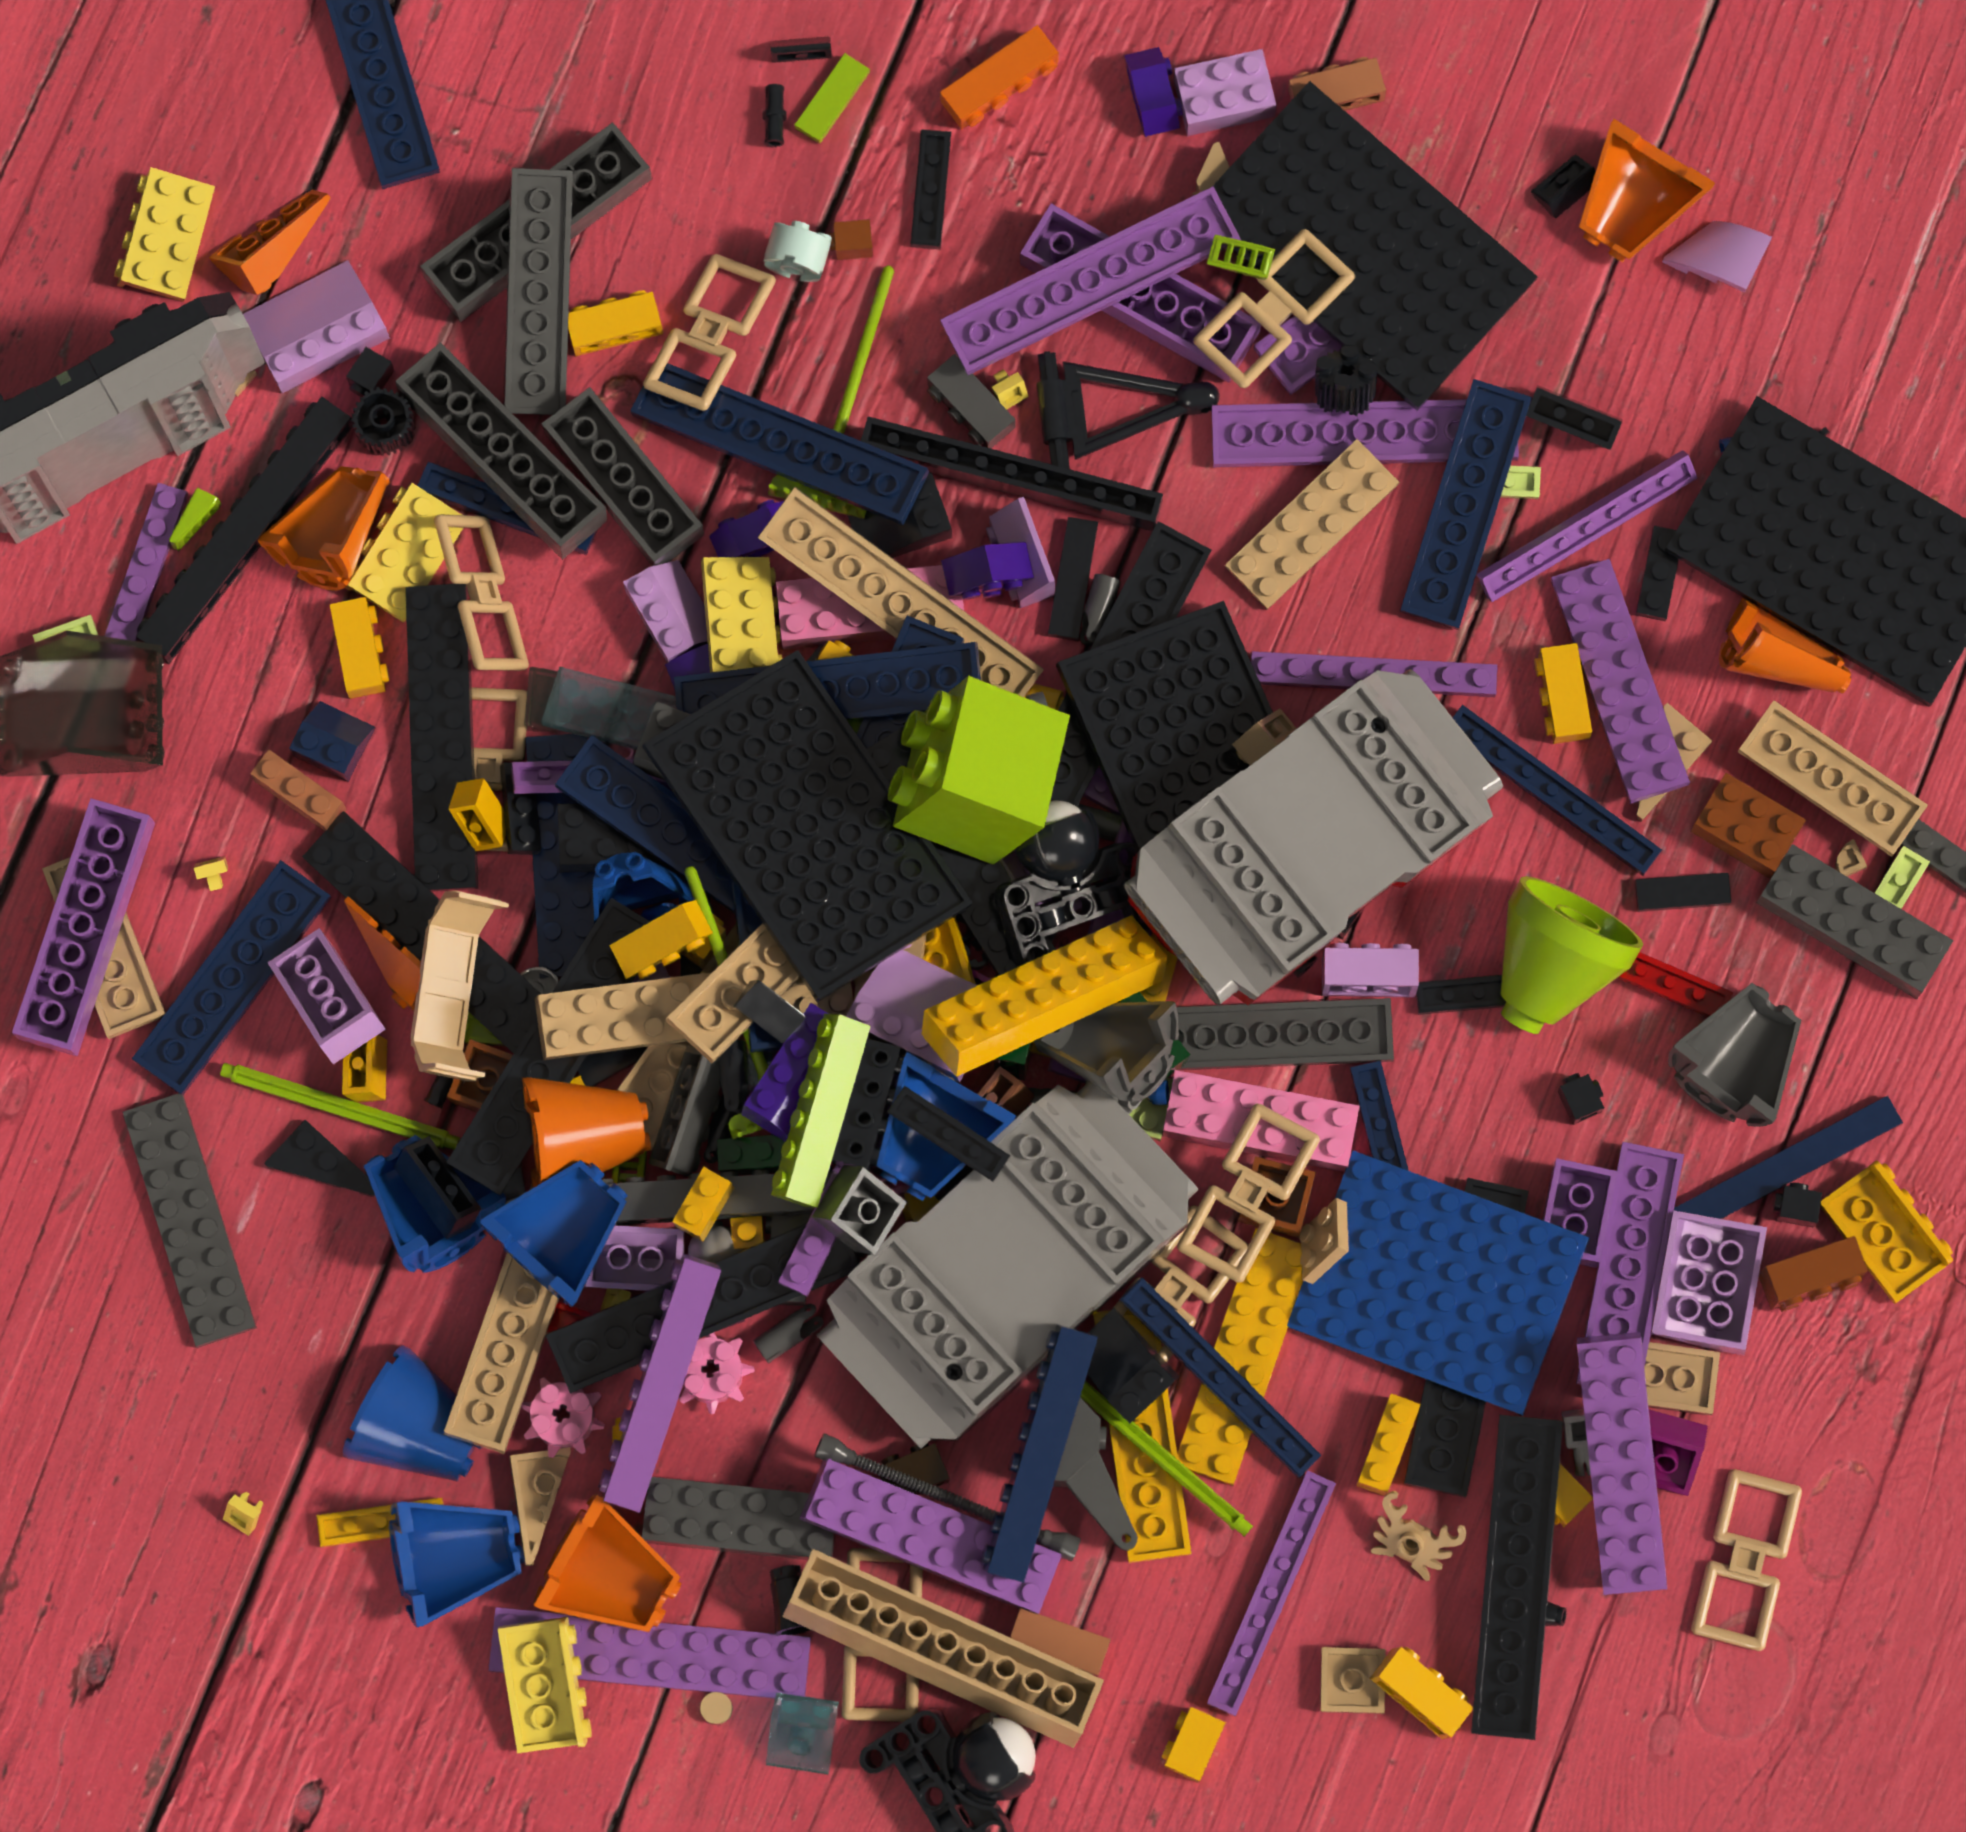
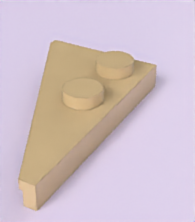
(1691, 745)
(535, 1489)

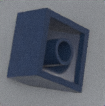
(331, 740)

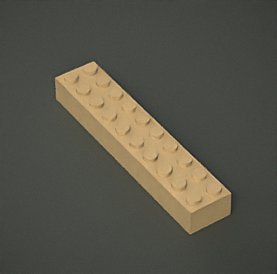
(637, 1014)
(943, 1648)

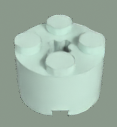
(797, 251)

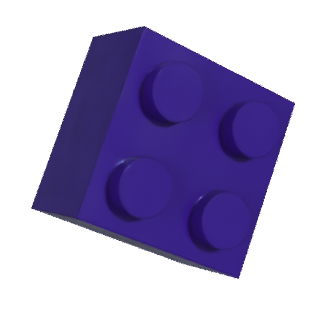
(987, 570)

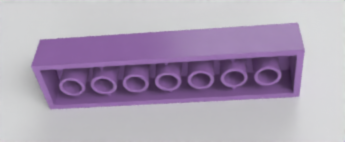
(1165, 312)
(83, 927)
(660, 1383)
(1622, 1463)
(920, 1534)

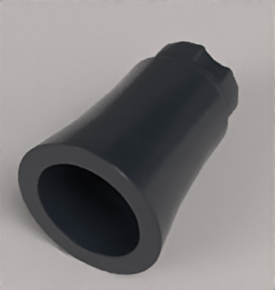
(782, 1587)

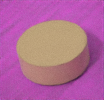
(716, 1708)

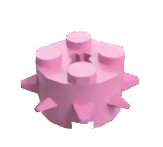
(724, 1382)
(571, 1431)

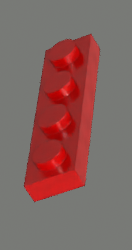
(1676, 985)

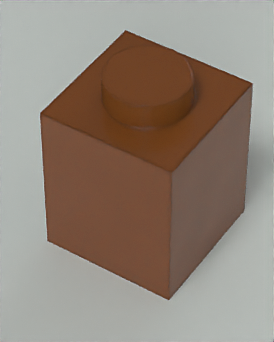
(852, 239)

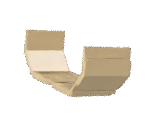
(447, 983)

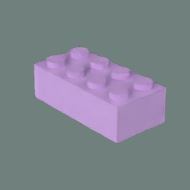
(326, 996)

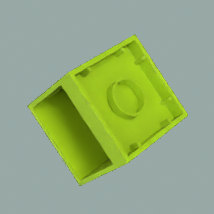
(978, 769)

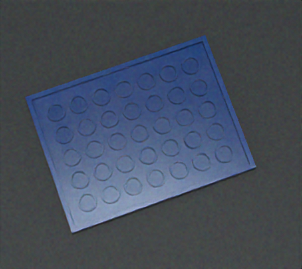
(1442, 1284)

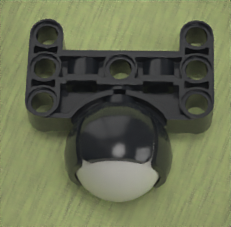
(1057, 858)
(977, 1768)

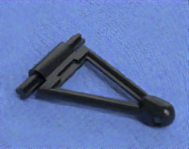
(1064, 414)

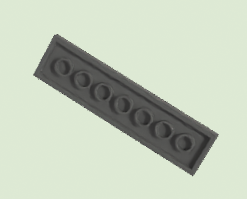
(538, 291)
(1286, 1034)
(189, 1220)

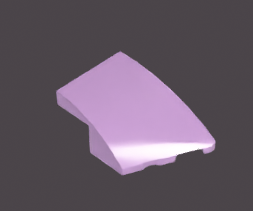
(1721, 253)

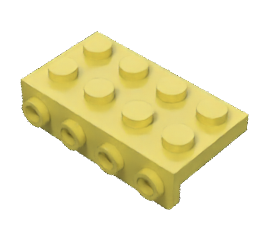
(164, 234)
(403, 551)
(740, 612)
(544, 1684)

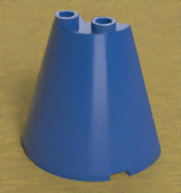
(636, 883)
(915, 1159)
(410, 1227)
(560, 1227)
(406, 1421)
(450, 1555)

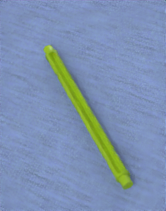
(337, 1105)
(1166, 1460)

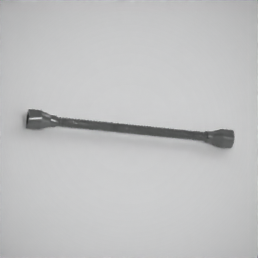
(834, 1449)

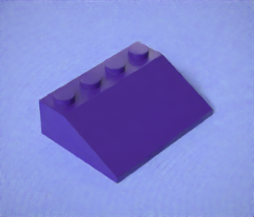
(778, 1090)

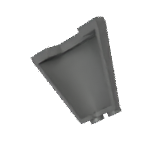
(1119, 1047)
(1739, 1058)

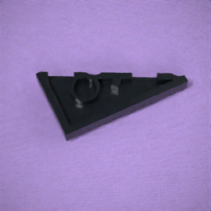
(312, 1156)

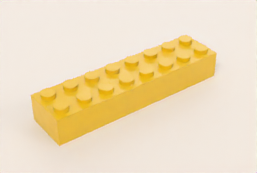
(1043, 995)

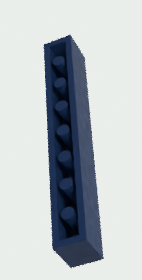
(1039, 1454)

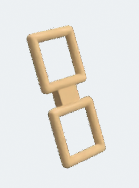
(1274, 309)
(709, 332)
(482, 592)
(488, 760)
(1248, 1193)
(1178, 1285)
(1746, 1560)
(849, 1710)

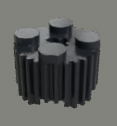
(1345, 381)
(386, 437)

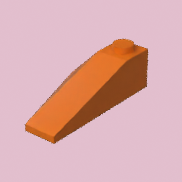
(263, 255)
(396, 964)

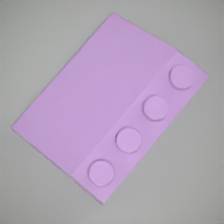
(316, 326)
(896, 1001)
(1709, 1282)

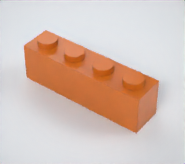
(1000, 77)

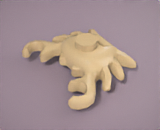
(1412, 1540)

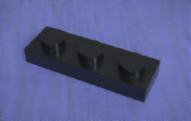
(1657, 577)
(520, 817)

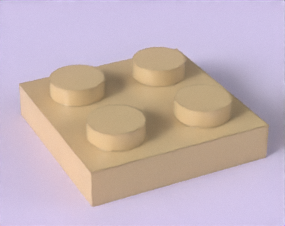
(1324, 1240)
(1347, 1681)

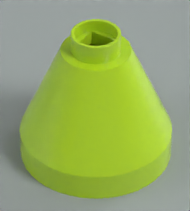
(1558, 953)

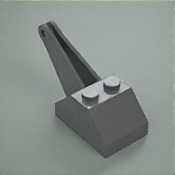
(1088, 1478)

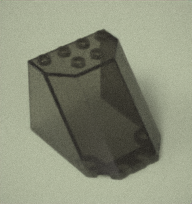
(81, 706)

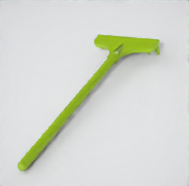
(781, 486)
(738, 1124)

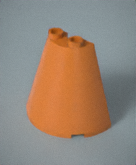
(1637, 193)
(328, 528)
(1776, 651)
(582, 1125)
(607, 1572)

